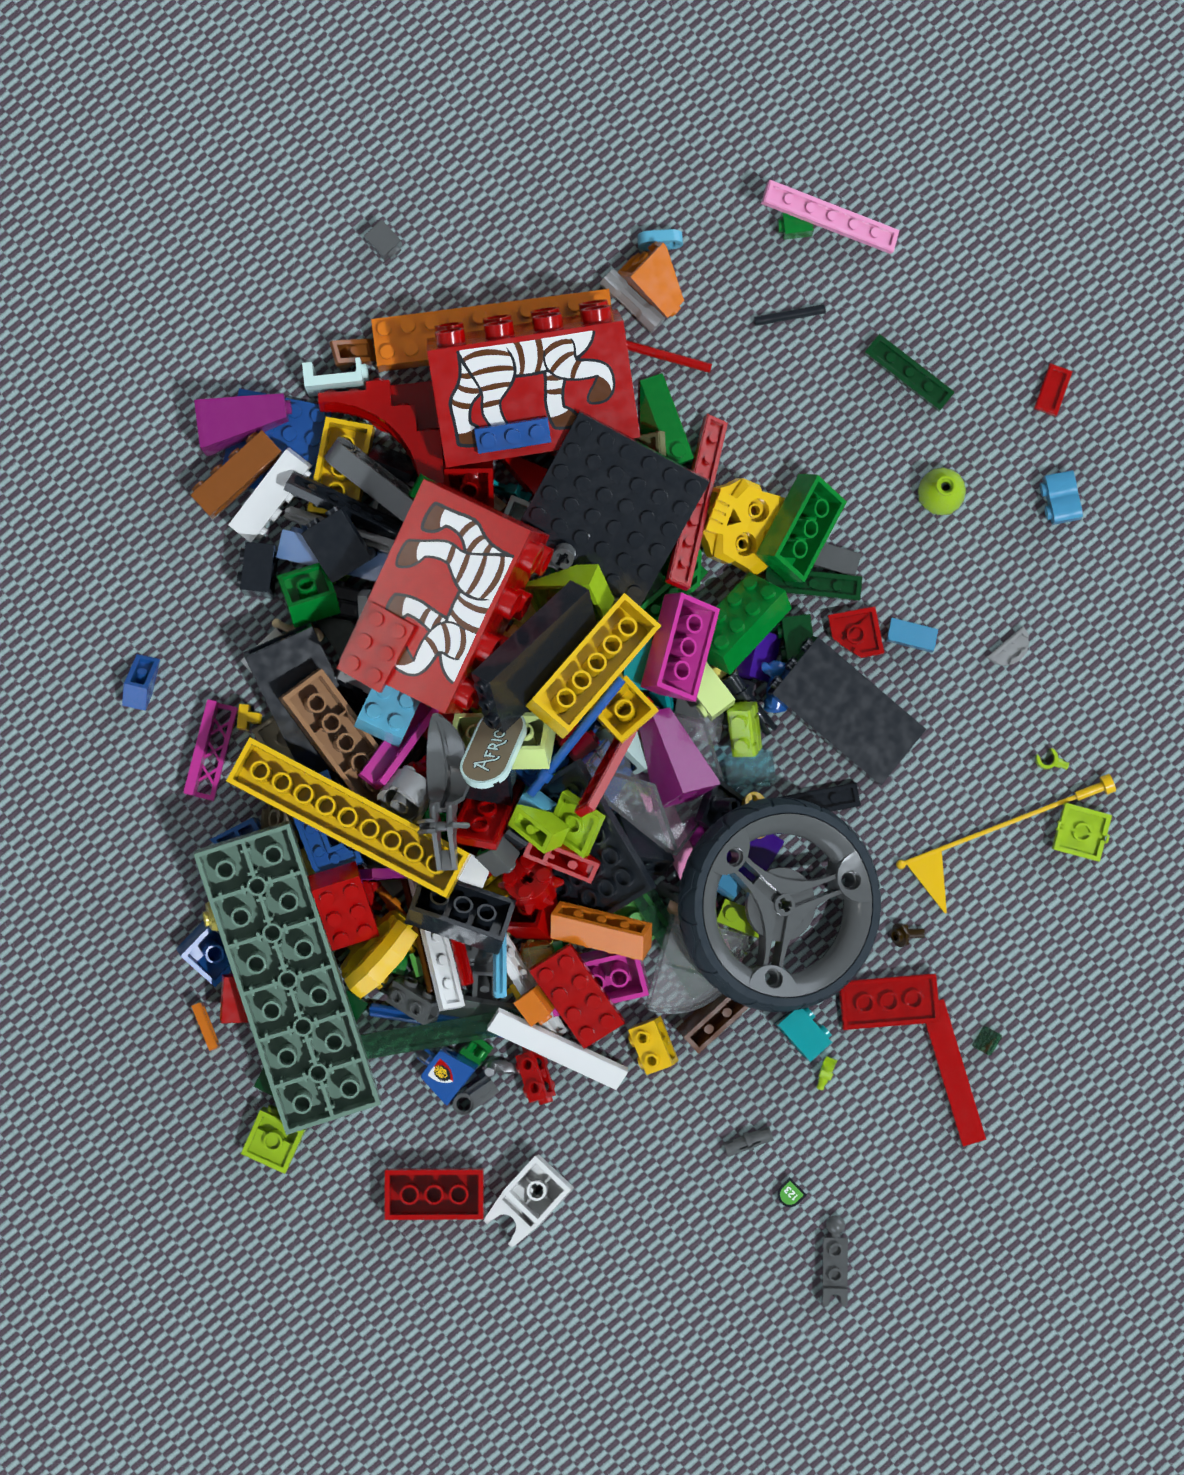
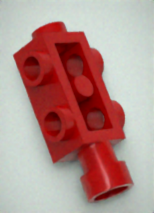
(535, 1077)

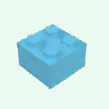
(387, 714)

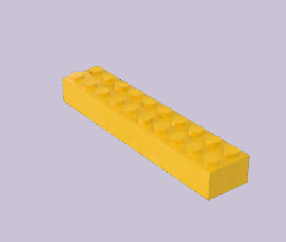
(343, 816)

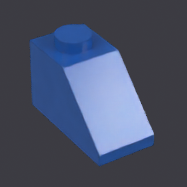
(140, 682)

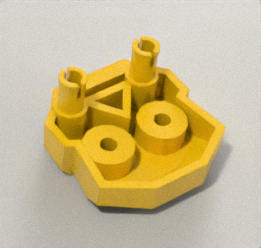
(735, 502)
(376, 958)

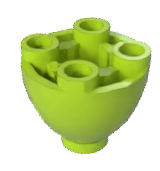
(937, 500)

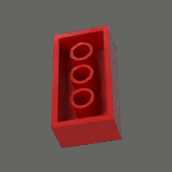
(434, 1194)

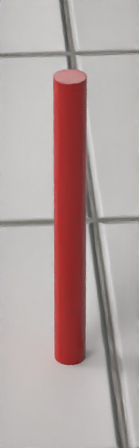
(668, 356)

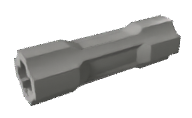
(645, 313)

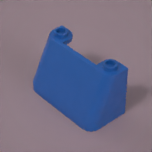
(323, 850)

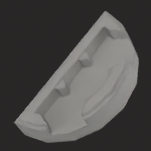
(1011, 650)

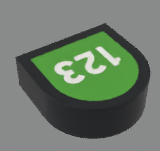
(790, 1193)

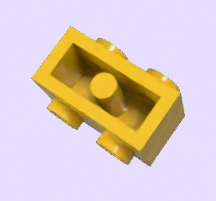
(652, 1045)

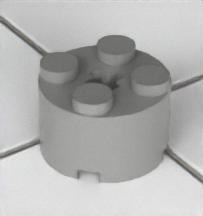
(405, 794)

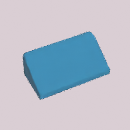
(912, 635)

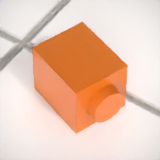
(534, 1006)

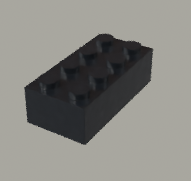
(467, 916)

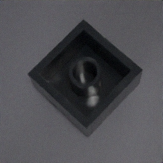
(258, 570)

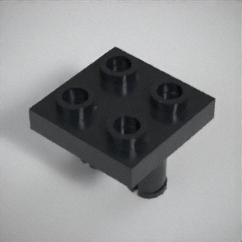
(717, 803)

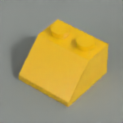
(626, 711)

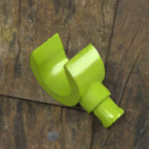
(1057, 762)
(826, 1072)

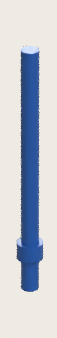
(546, 775)

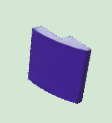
(761, 853)

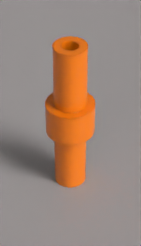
(391, 903)

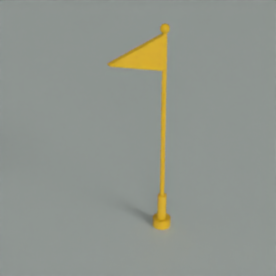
(929, 865)

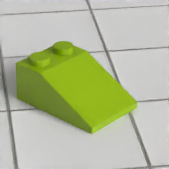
(586, 575)

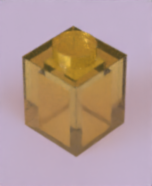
(535, 951)

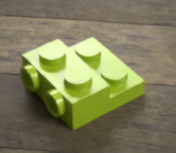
(269, 1142)

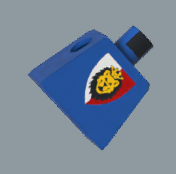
(446, 1072)

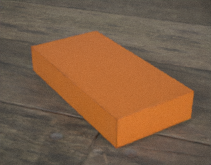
(206, 1026)

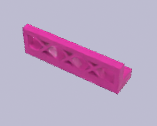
(201, 748)
(389, 757)

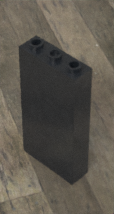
(532, 656)
(278, 668)
(845, 710)

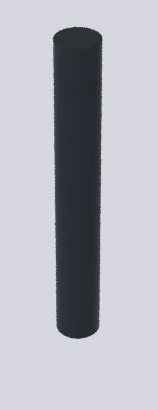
(789, 315)

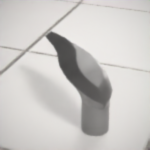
(500, 1067)

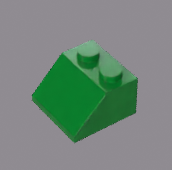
(308, 594)

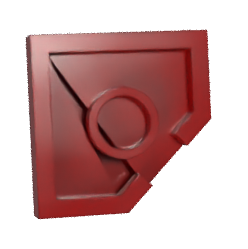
(857, 632)

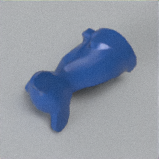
(772, 669)

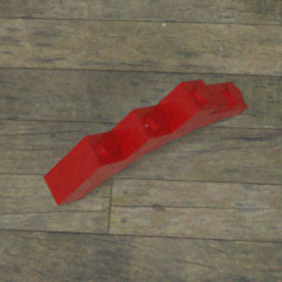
(400, 421)

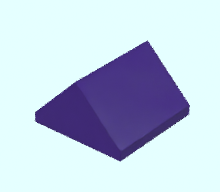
(764, 652)

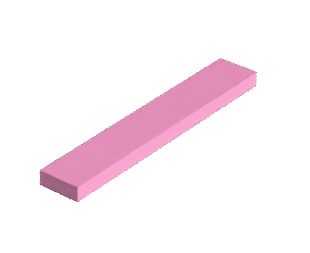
(830, 216)

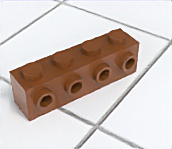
(236, 474)

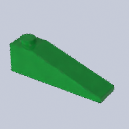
(660, 414)

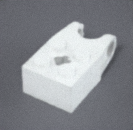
(523, 1204)

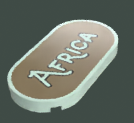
(491, 754)

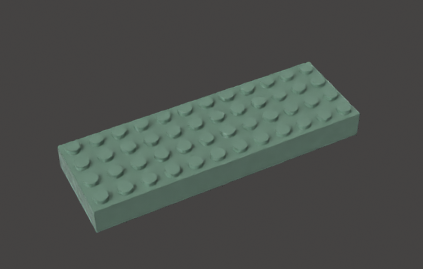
(287, 977)

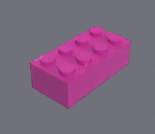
(618, 975)

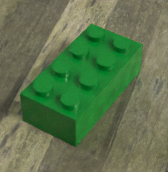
(801, 527)
(745, 620)

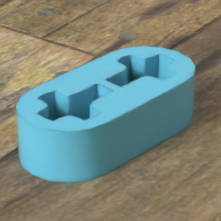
(671, 238)

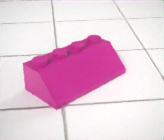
(680, 647)

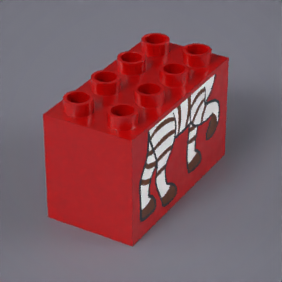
(531, 373)
(459, 580)

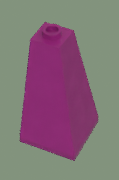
(233, 419)
(674, 760)

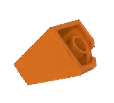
(654, 279)

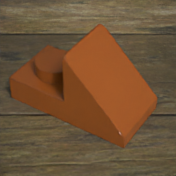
(347, 350)

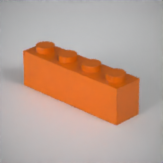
(601, 930)

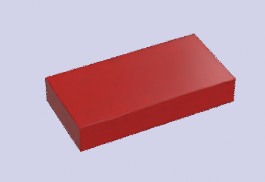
(1053, 390)

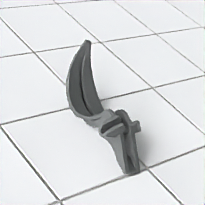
(444, 788)

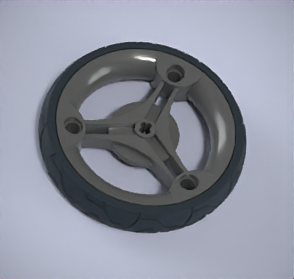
(859, 895)

